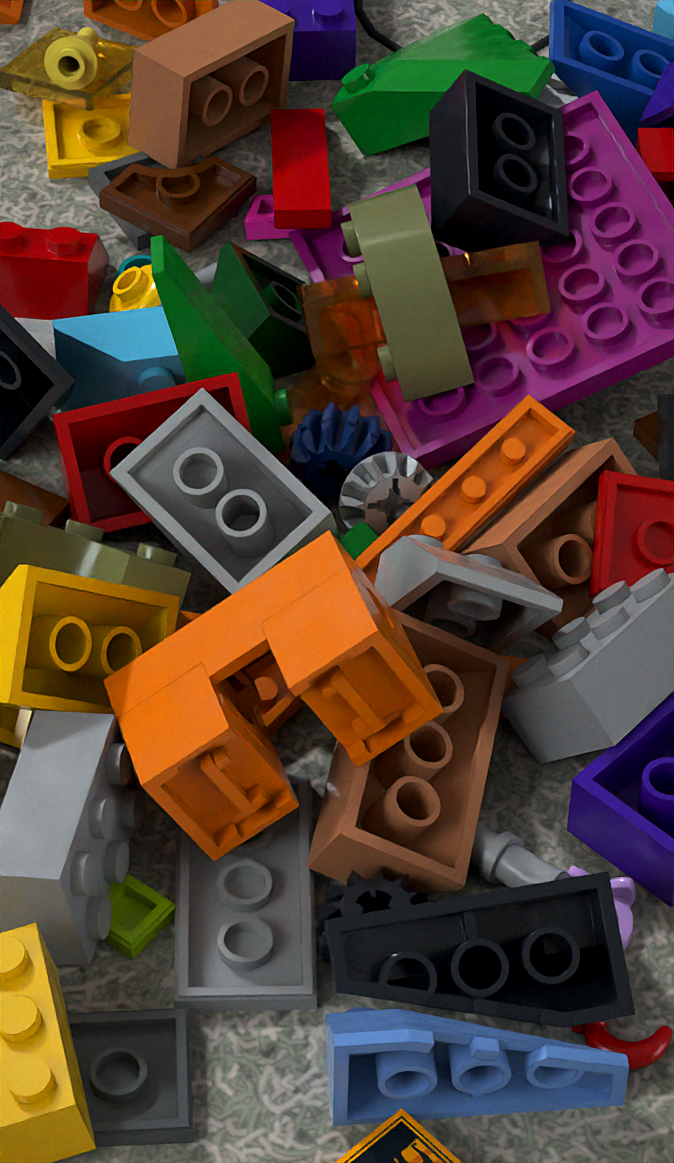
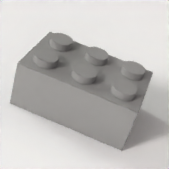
(599, 673)
(67, 831)

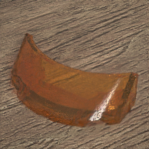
(482, 286)

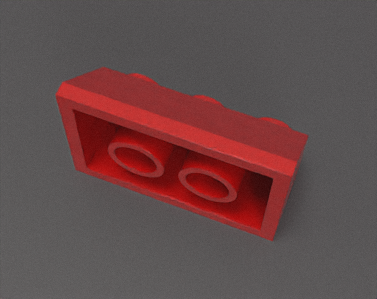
(50, 271)
(102, 435)

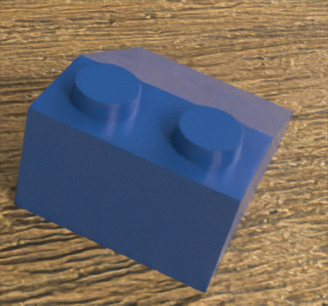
(609, 57)

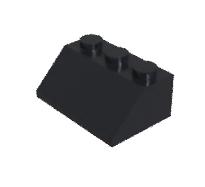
(496, 167)

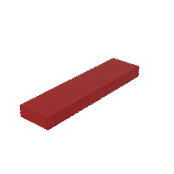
(300, 169)

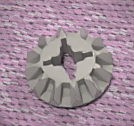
(372, 481)

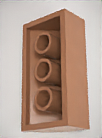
(422, 796)

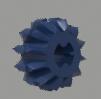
(332, 445)

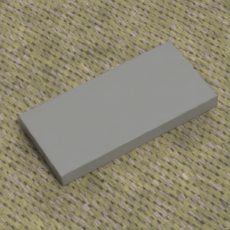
(248, 918)

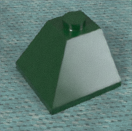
(264, 308)

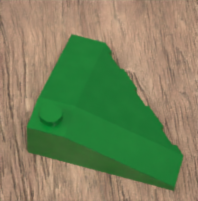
(392, 97)

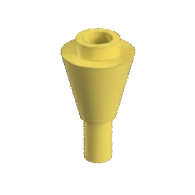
(73, 59)

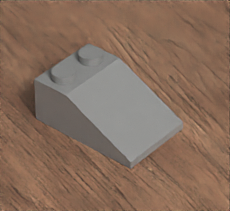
(221, 495)
(463, 593)

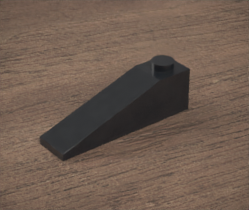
(509, 953)

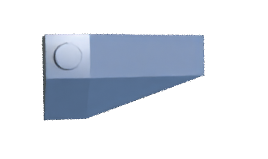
(457, 1069)

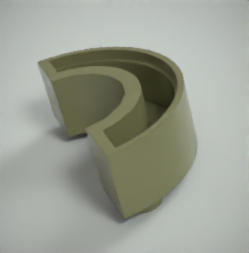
(409, 292)
(82, 553)

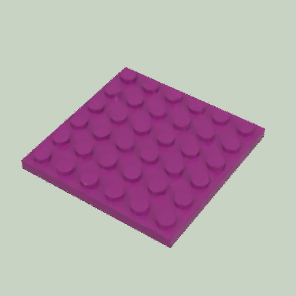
(604, 289)

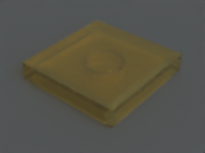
(28, 74)

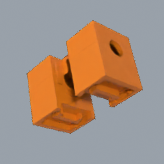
(194, 702)

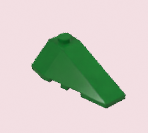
(214, 345)

